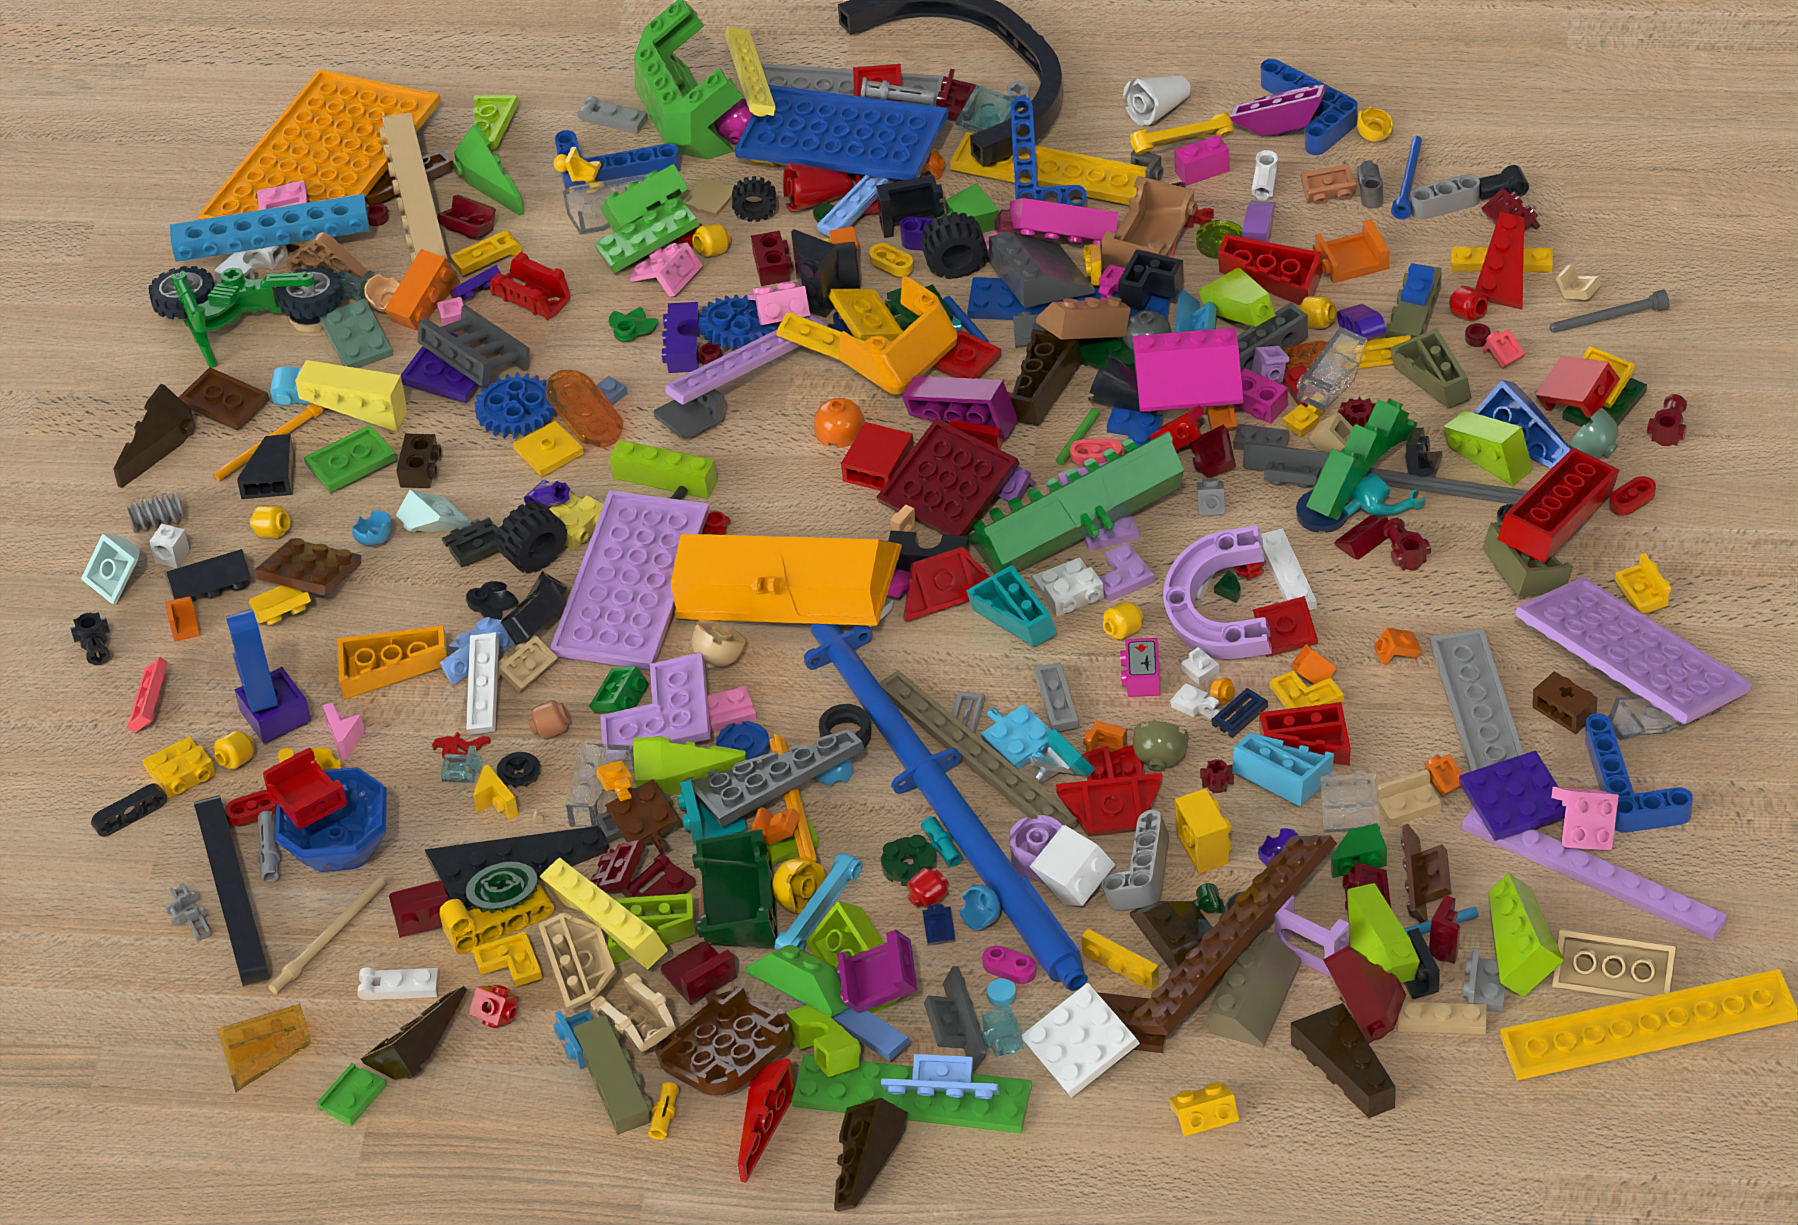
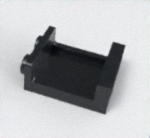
(908, 199)

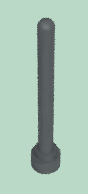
(1658, 301)

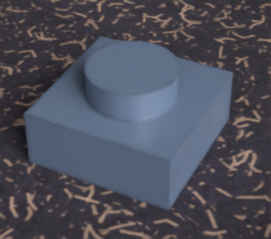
(612, 389)

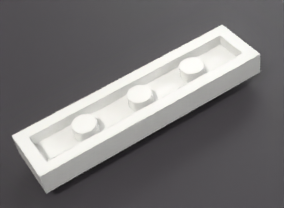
(1286, 567)
(482, 683)

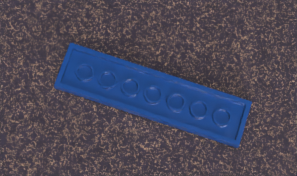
(994, 300)

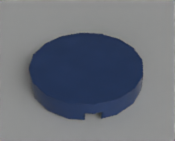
(1314, 520)

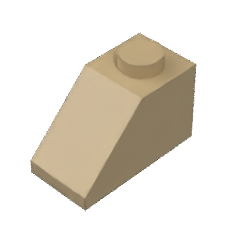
(1331, 433)

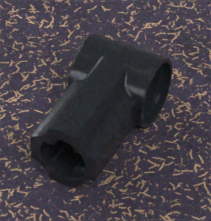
(1510, 179)

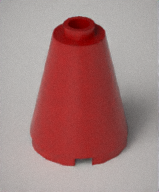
(813, 185)

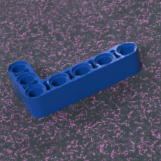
(1335, 114)
(620, 164)
(1028, 167)
(251, 661)
(1635, 810)

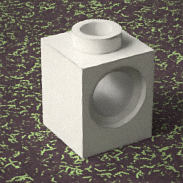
(169, 546)

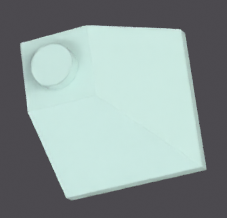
(430, 513)
(111, 566)

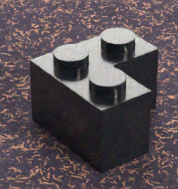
(1149, 274)

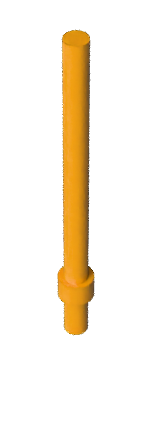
(312, 410)

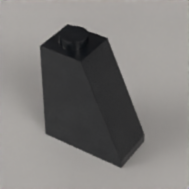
(269, 469)

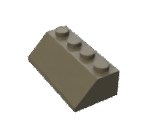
(1253, 991)

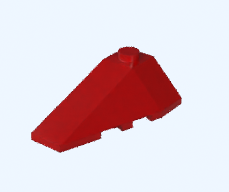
(766, 1105)

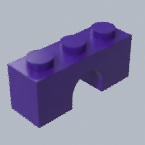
(681, 337)

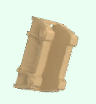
(650, 1014)

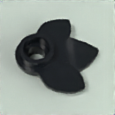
(491, 599)

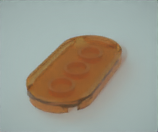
(584, 408)

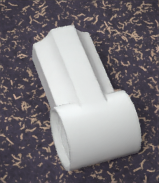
(1265, 174)

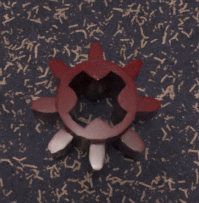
(1217, 776)

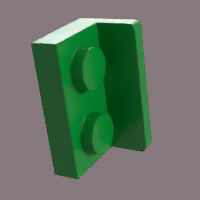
(620, 690)

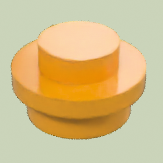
(1222, 690)

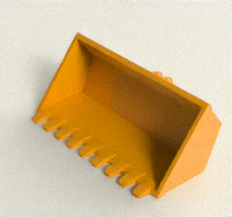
(782, 579)

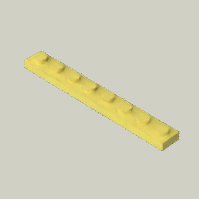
(750, 71)

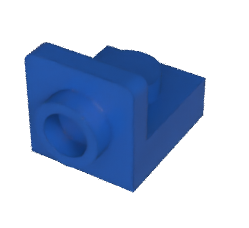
(1418, 285)

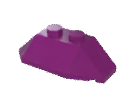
(1279, 111)

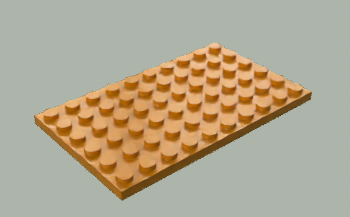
(325, 140)

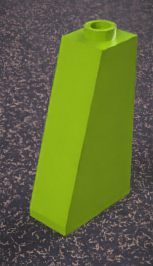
(1238, 298)

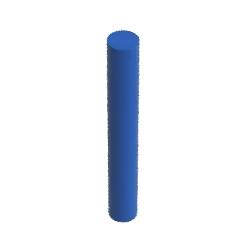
(965, 320)

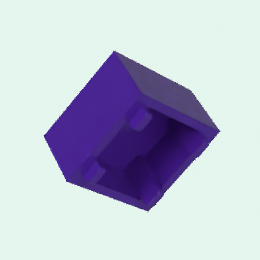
(278, 720)

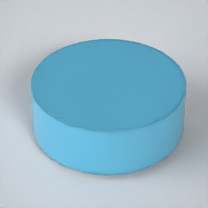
(1001, 992)

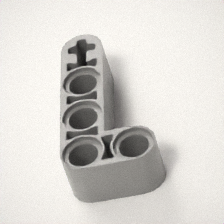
(1144, 881)

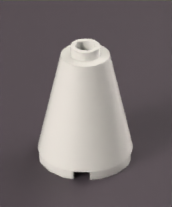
(1154, 97)

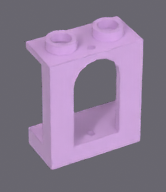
(1334, 940)

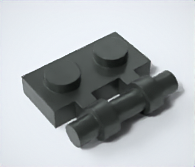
(472, 541)

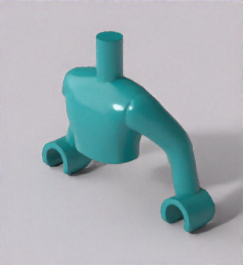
(1371, 494)

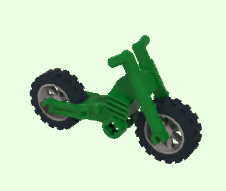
(193, 296)

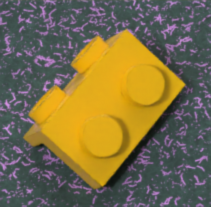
(1644, 585)
(277, 601)
(1204, 1108)

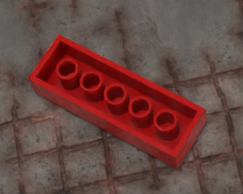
(1558, 505)

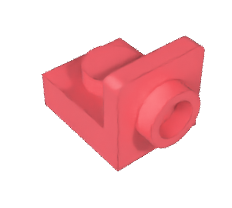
(1504, 347)

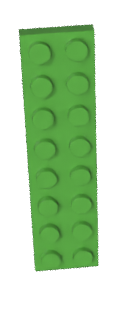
(863, 1084)

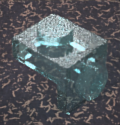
(354, 286)
(461, 767)

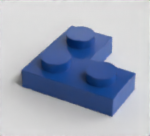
(1134, 424)

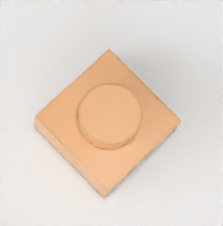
(903, 520)

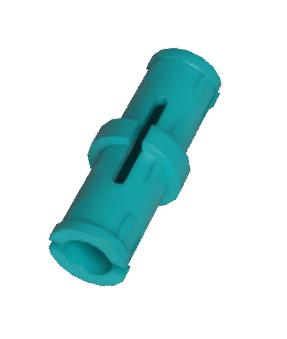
(941, 841)

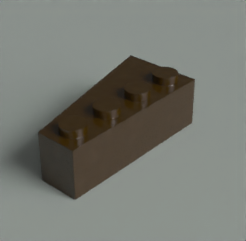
(1346, 1058)

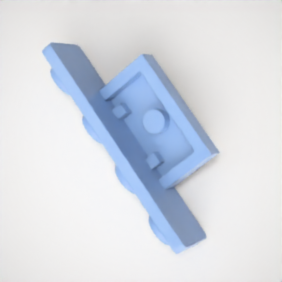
(457, 664)
(941, 1074)

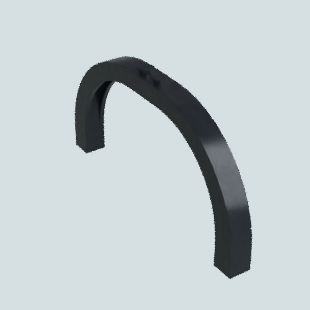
(994, 142)

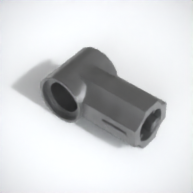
(1370, 184)

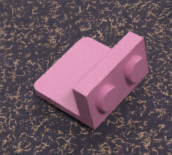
(775, 303)

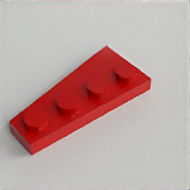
(1503, 265)

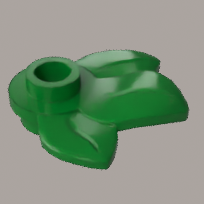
(631, 325)

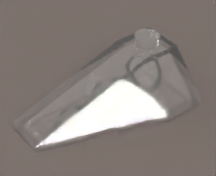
(585, 200)
(1638, 719)

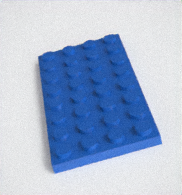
(844, 133)

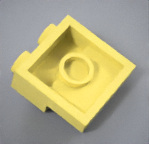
(579, 517)

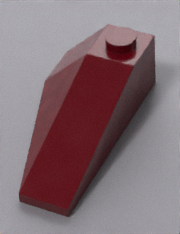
(1368, 992)

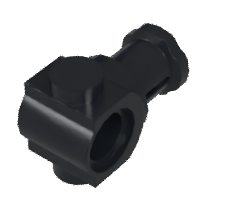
(91, 632)

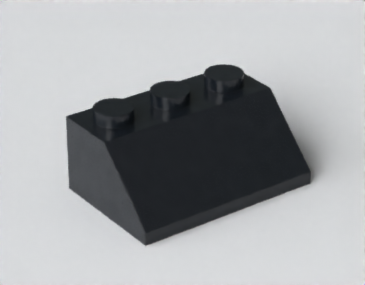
(816, 270)
(209, 576)

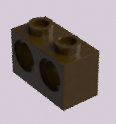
(418, 460)

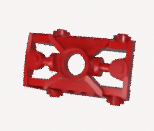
(539, 286)

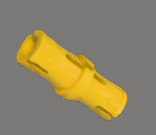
(660, 1124)

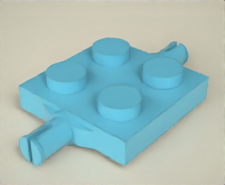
(1017, 735)

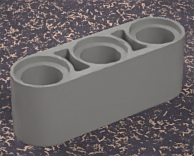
(1445, 196)

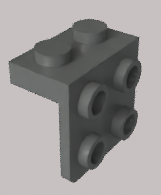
(694, 415)

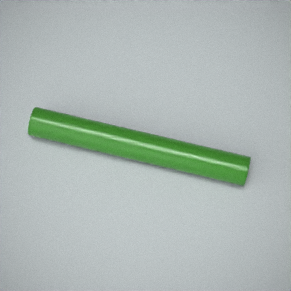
(1078, 435)

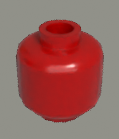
(1468, 303)
(927, 888)

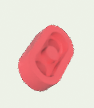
(1093, 448)

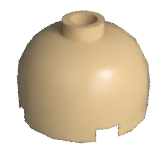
(716, 644)

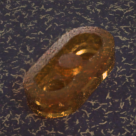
(1304, 354)

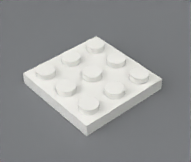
(1079, 1040)

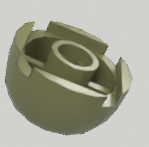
(1160, 744)

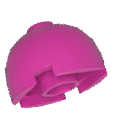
(734, 121)

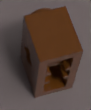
(1564, 702)

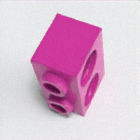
(1262, 396)

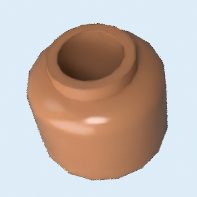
(549, 719)

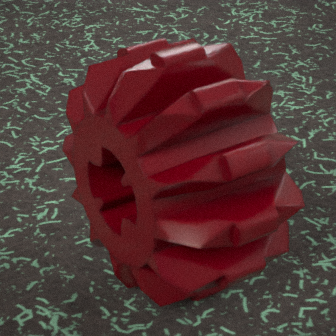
(1357, 411)

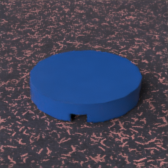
(746, 737)

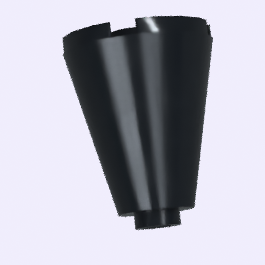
(1116, 386)

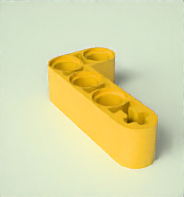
(474, 928)

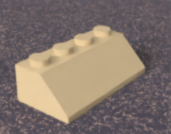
(1614, 964)

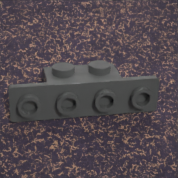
(1285, 463)
(954, 1018)

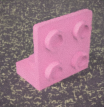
(670, 265)
(1588, 817)

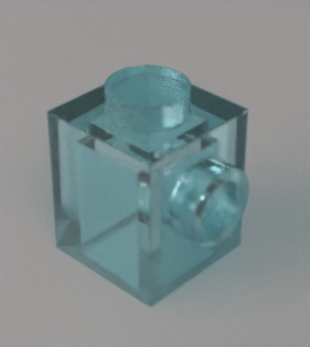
(1002, 1031)

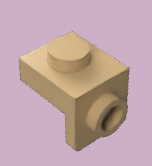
(1577, 286)

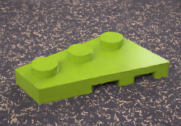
(494, 114)

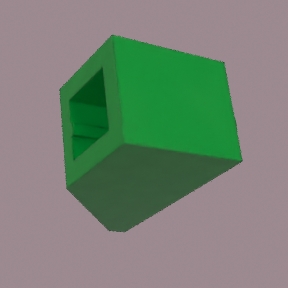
(1362, 846)

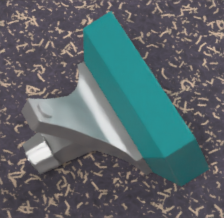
(1060, 758)

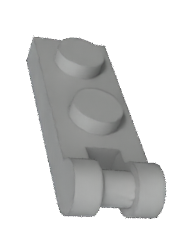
(612, 115)

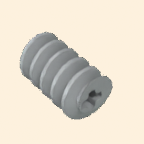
(155, 511)

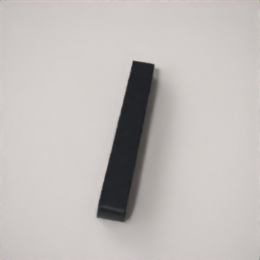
(231, 891)

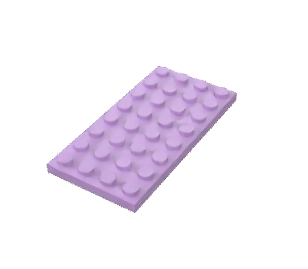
(624, 582)
(1633, 650)

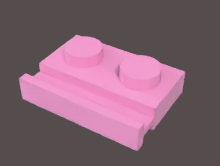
(730, 708)

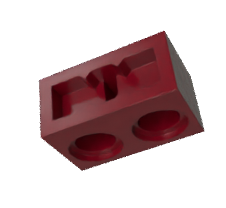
(771, 258)

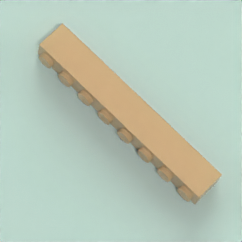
(411, 185)

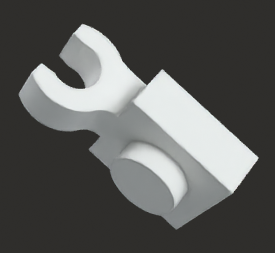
(1193, 700)

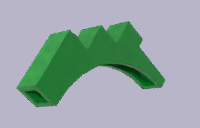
(1365, 445)

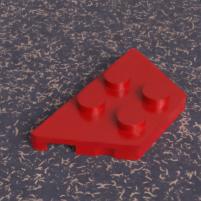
(941, 582)
(1110, 803)

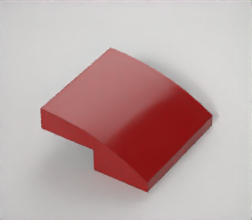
(1114, 764)

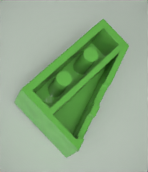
(643, 197)

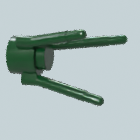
(1209, 898)

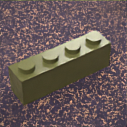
(1413, 318)
(612, 1074)

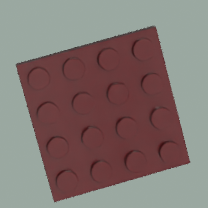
(948, 479)

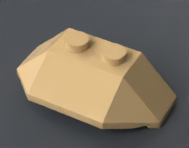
(577, 957)

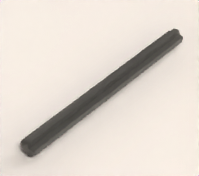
(1449, 486)

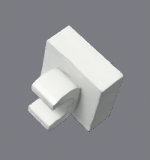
(1199, 666)

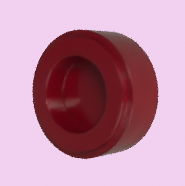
(377, 214)
(1476, 334)

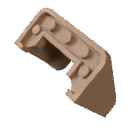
(1151, 222)

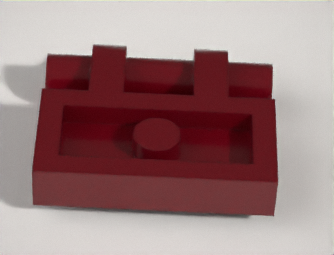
(618, 866)

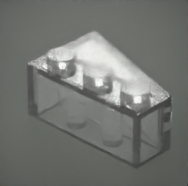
(1332, 370)
(586, 793)

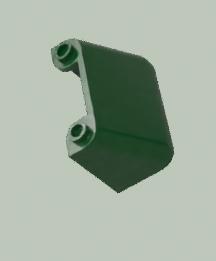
(737, 890)

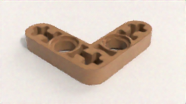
(328, 253)

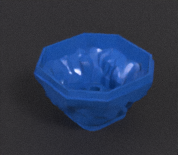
(344, 836)

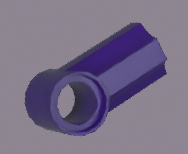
(548, 493)

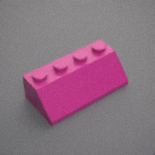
(1062, 220)

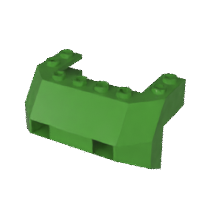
(668, 90)

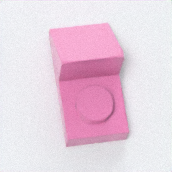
(344, 732)

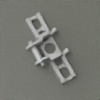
(188, 914)

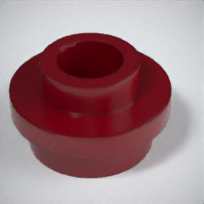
(709, 353)

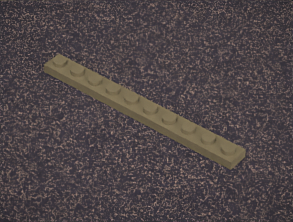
(973, 750)

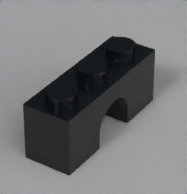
(912, 552)

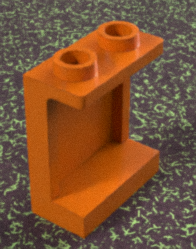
(1353, 254)

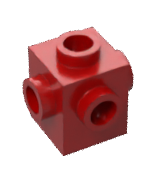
(494, 1005)

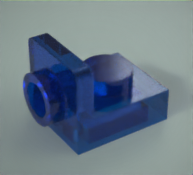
(938, 924)

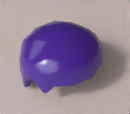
(1273, 846)

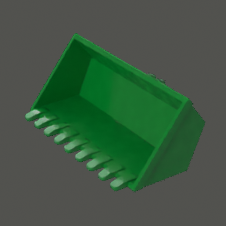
(1079, 506)

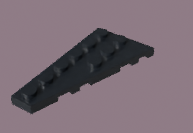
(459, 863)

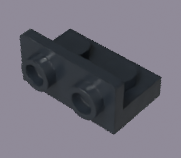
(1419, 460)
(1428, 972)

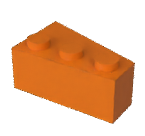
(423, 286)

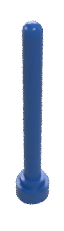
(1402, 206)

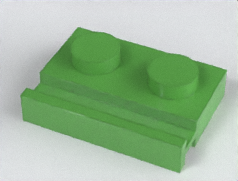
(351, 1094)

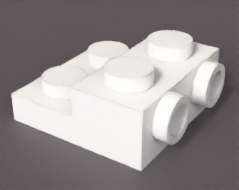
(1069, 586)

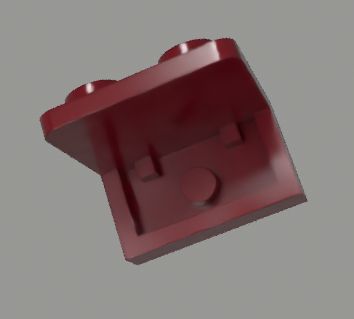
(418, 908)
(699, 971)

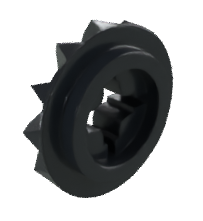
(518, 761)

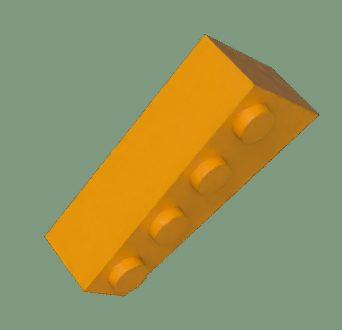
(388, 658)

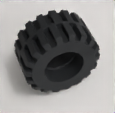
(953, 245)
(531, 537)

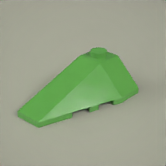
(485, 171)

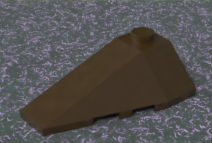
(868, 1139)

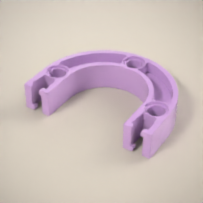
(1187, 576)

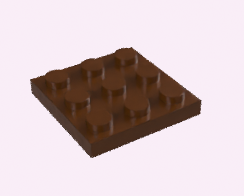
(308, 566)

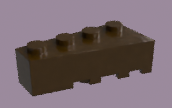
(1044, 374)

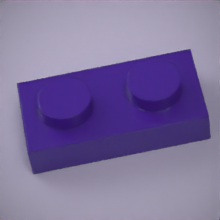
(468, 288)

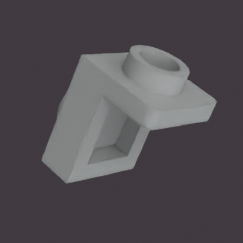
(1211, 497)

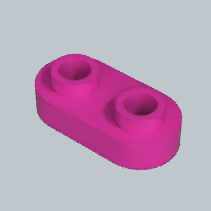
(1006, 964)

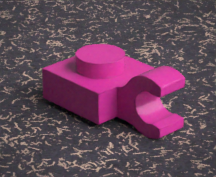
(1109, 281)

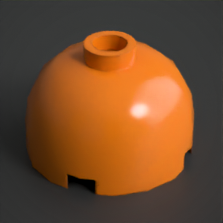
(838, 422)

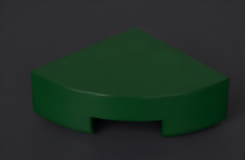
(1228, 587)

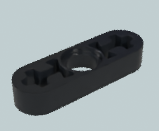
(118, 808)

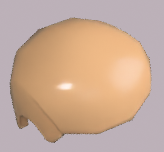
(380, 291)

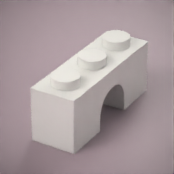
(247, 260)

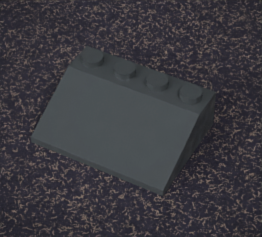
(1036, 269)

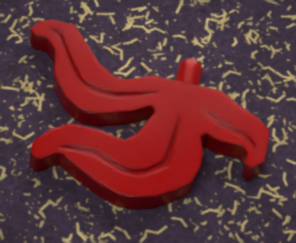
(451, 744)

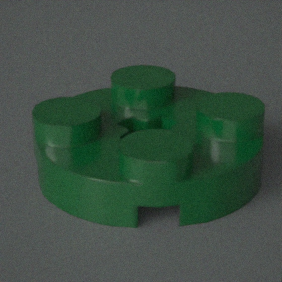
(907, 848)

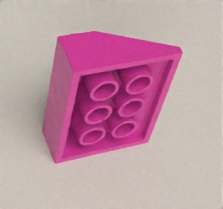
(1188, 369)

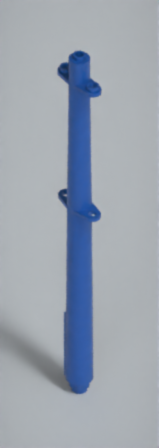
(928, 773)

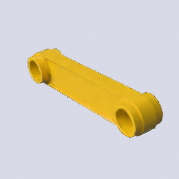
(1143, 141)

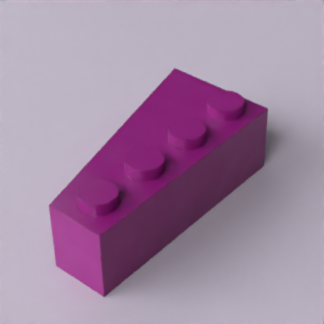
(961, 399)

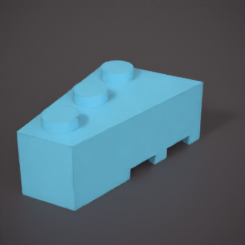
(1281, 768)

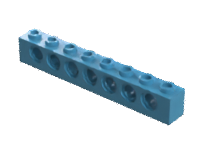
(268, 227)

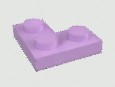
(1128, 575)

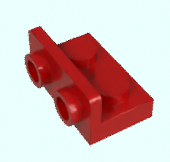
(1183, 428)

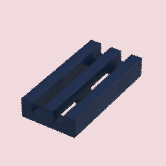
(1243, 715)

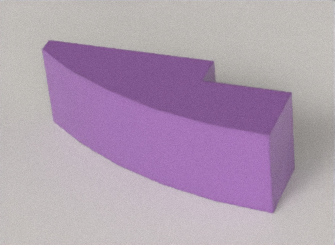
(1259, 220)

